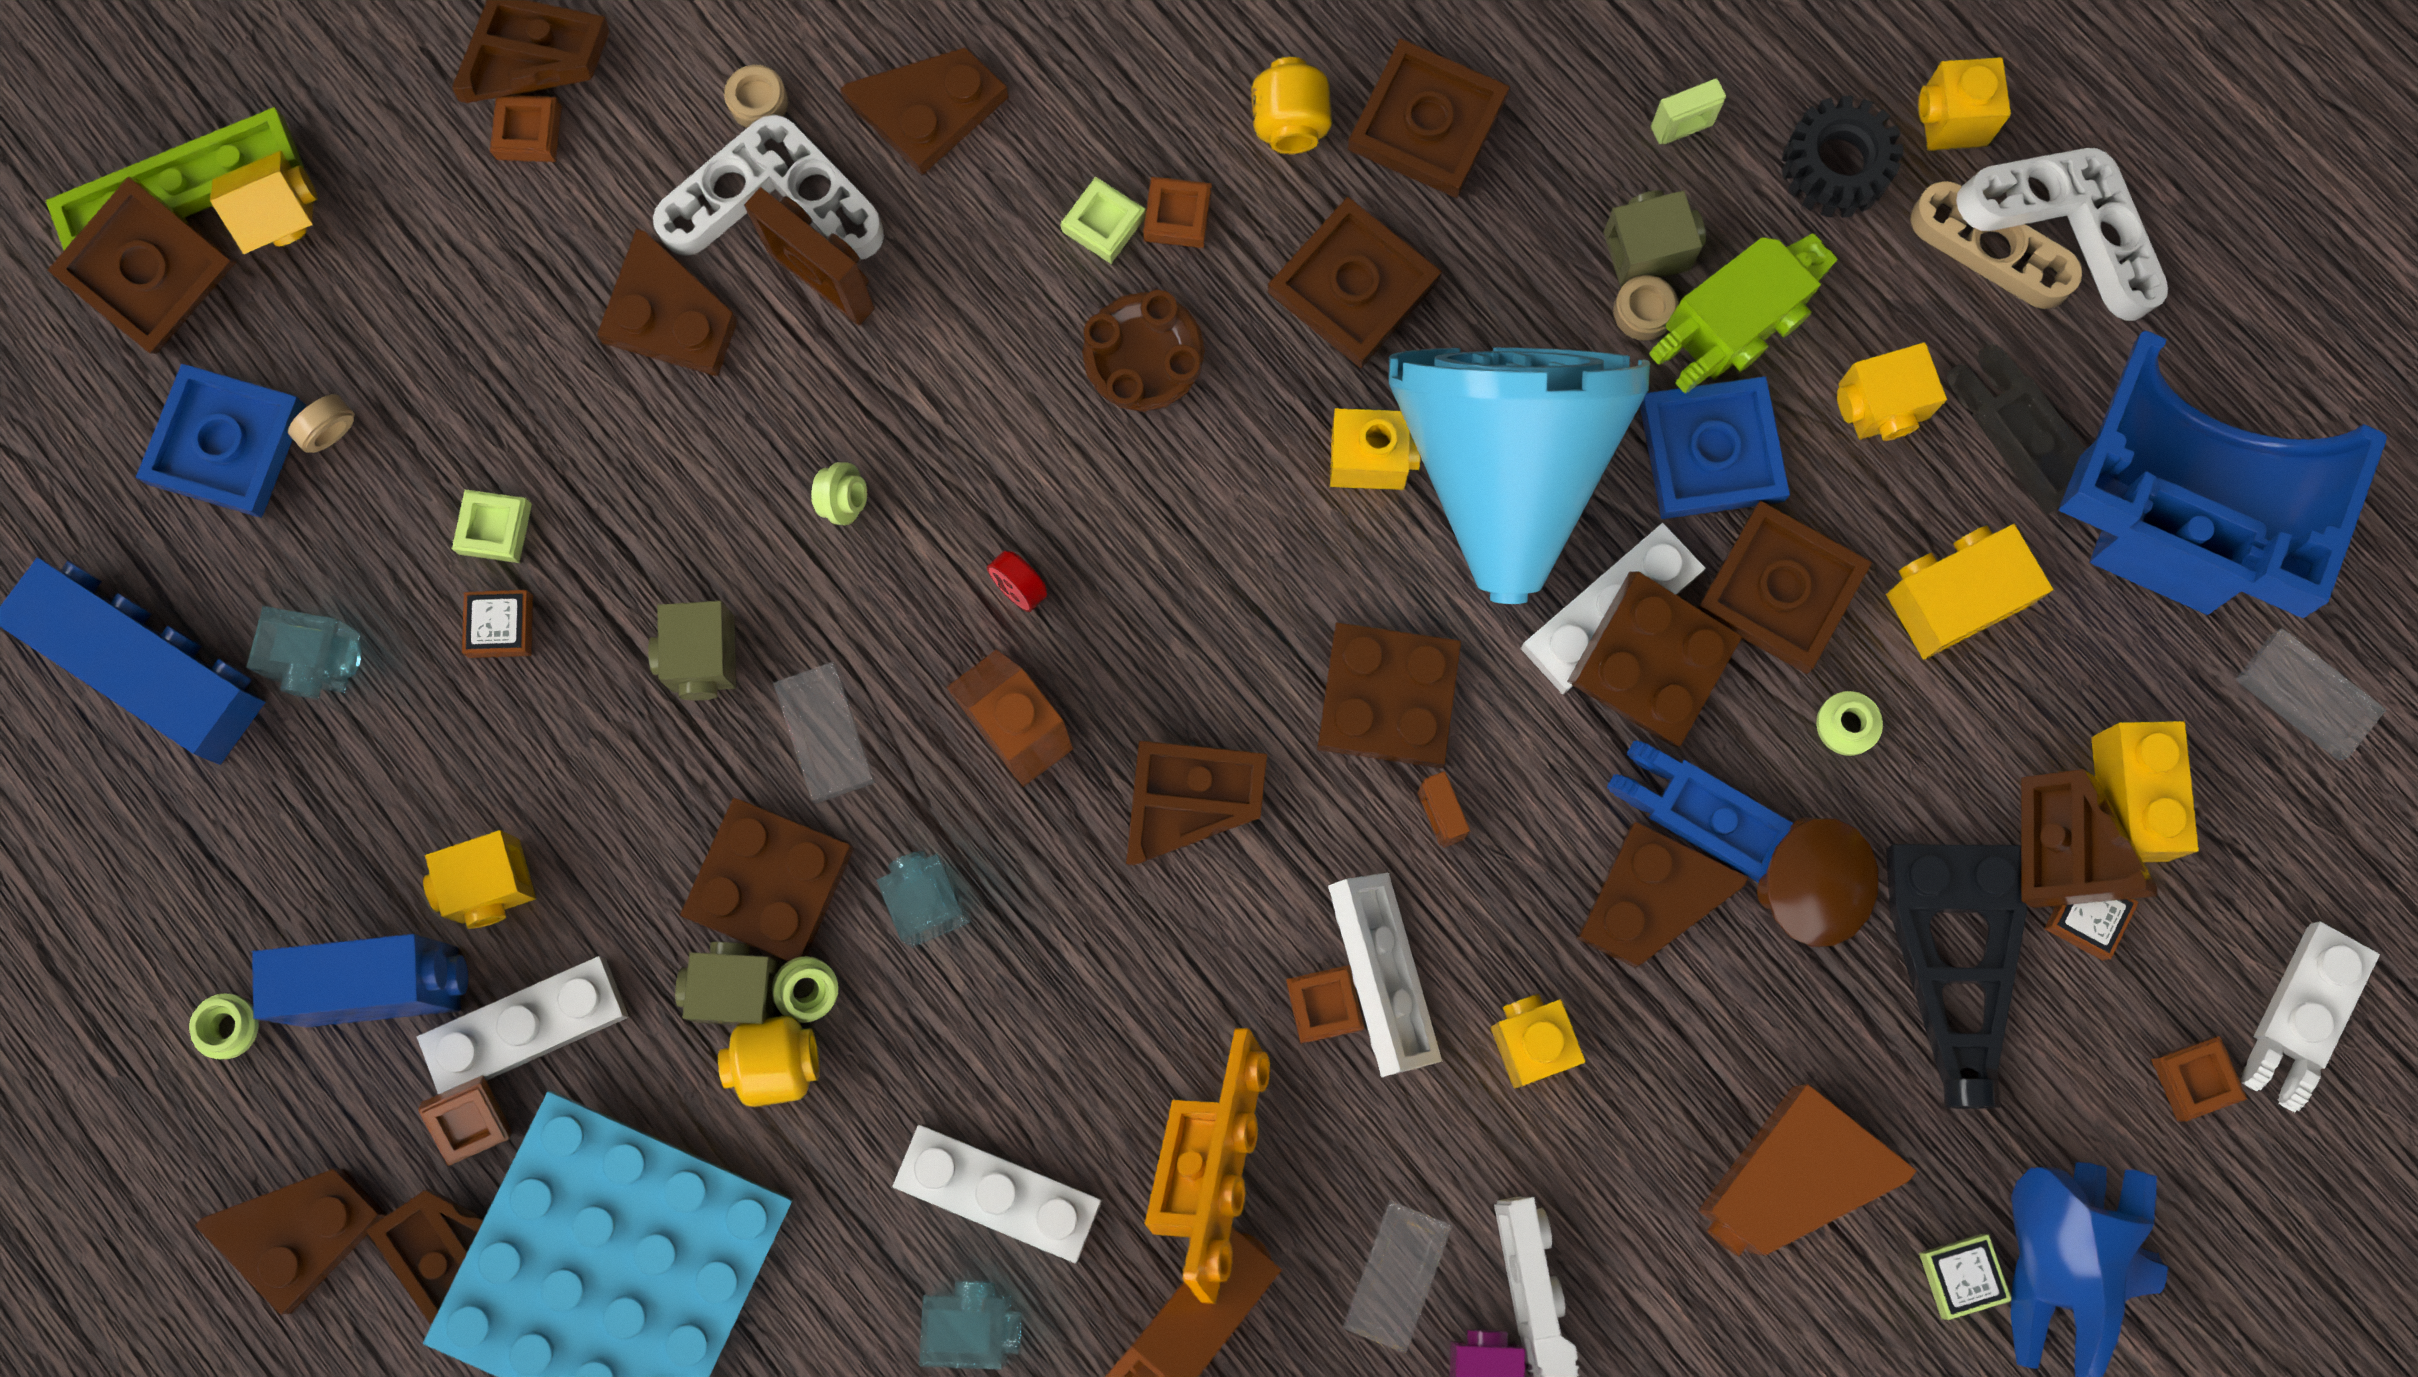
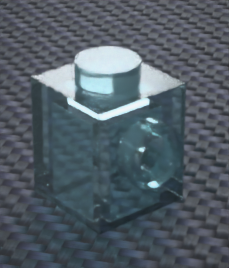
(304, 652)
(922, 898)
(969, 1328)

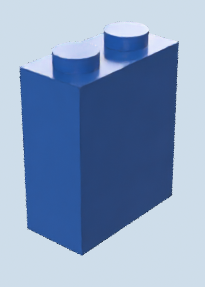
(357, 981)

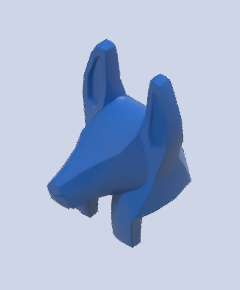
(2080, 1259)

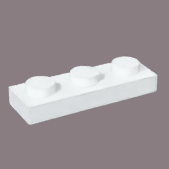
(1565, 637)
(1384, 973)
(523, 1025)
(997, 1193)

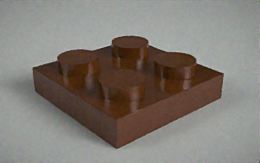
(1428, 118)
(819, 262)
(141, 265)
(1354, 282)
(1784, 587)
(1654, 658)
(1389, 695)
(767, 881)

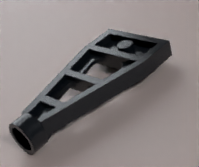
(1960, 880)

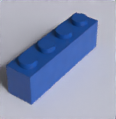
(130, 661)

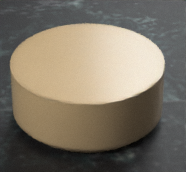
(755, 93)
(1644, 307)
(321, 423)

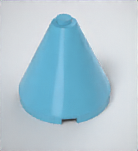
(1515, 447)

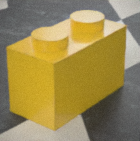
(1968, 590)
(2149, 786)

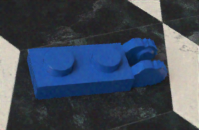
(1704, 811)

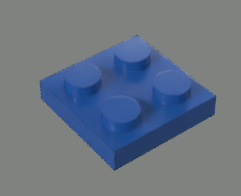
(220, 440)
(1714, 448)

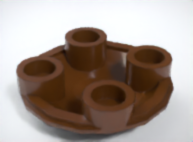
(1143, 351)
(1820, 882)

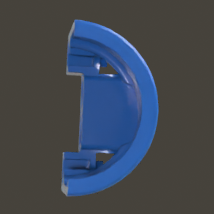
(2214, 506)

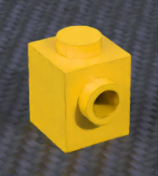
(1964, 103)
(265, 202)
(1891, 393)
(1371, 449)
(478, 879)
(1536, 1040)

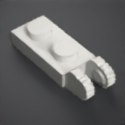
(2309, 1012)
(1535, 1295)

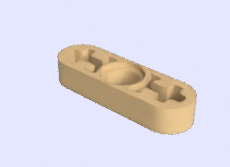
(2022, 239)

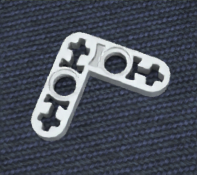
(766, 170)
(2077, 199)

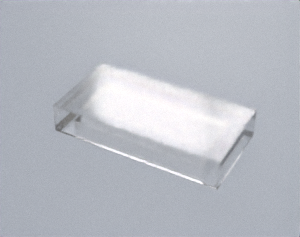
(2310, 694)
(824, 732)
(1397, 1276)

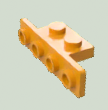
(1202, 1166)

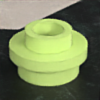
(839, 493)
(1836, 736)
(814, 1005)
(206, 1021)

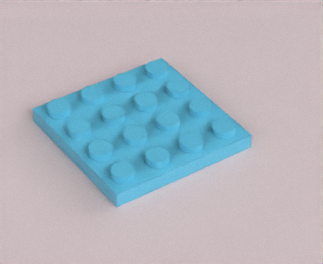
(606, 1256)

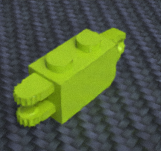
(1743, 306)

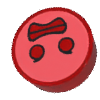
(1017, 580)

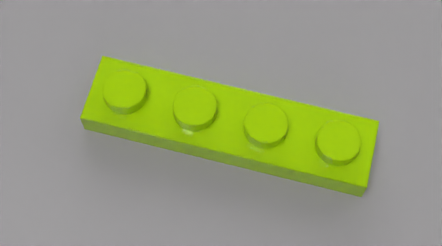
(181, 174)

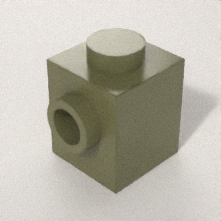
(1654, 235)
(694, 649)
(727, 986)

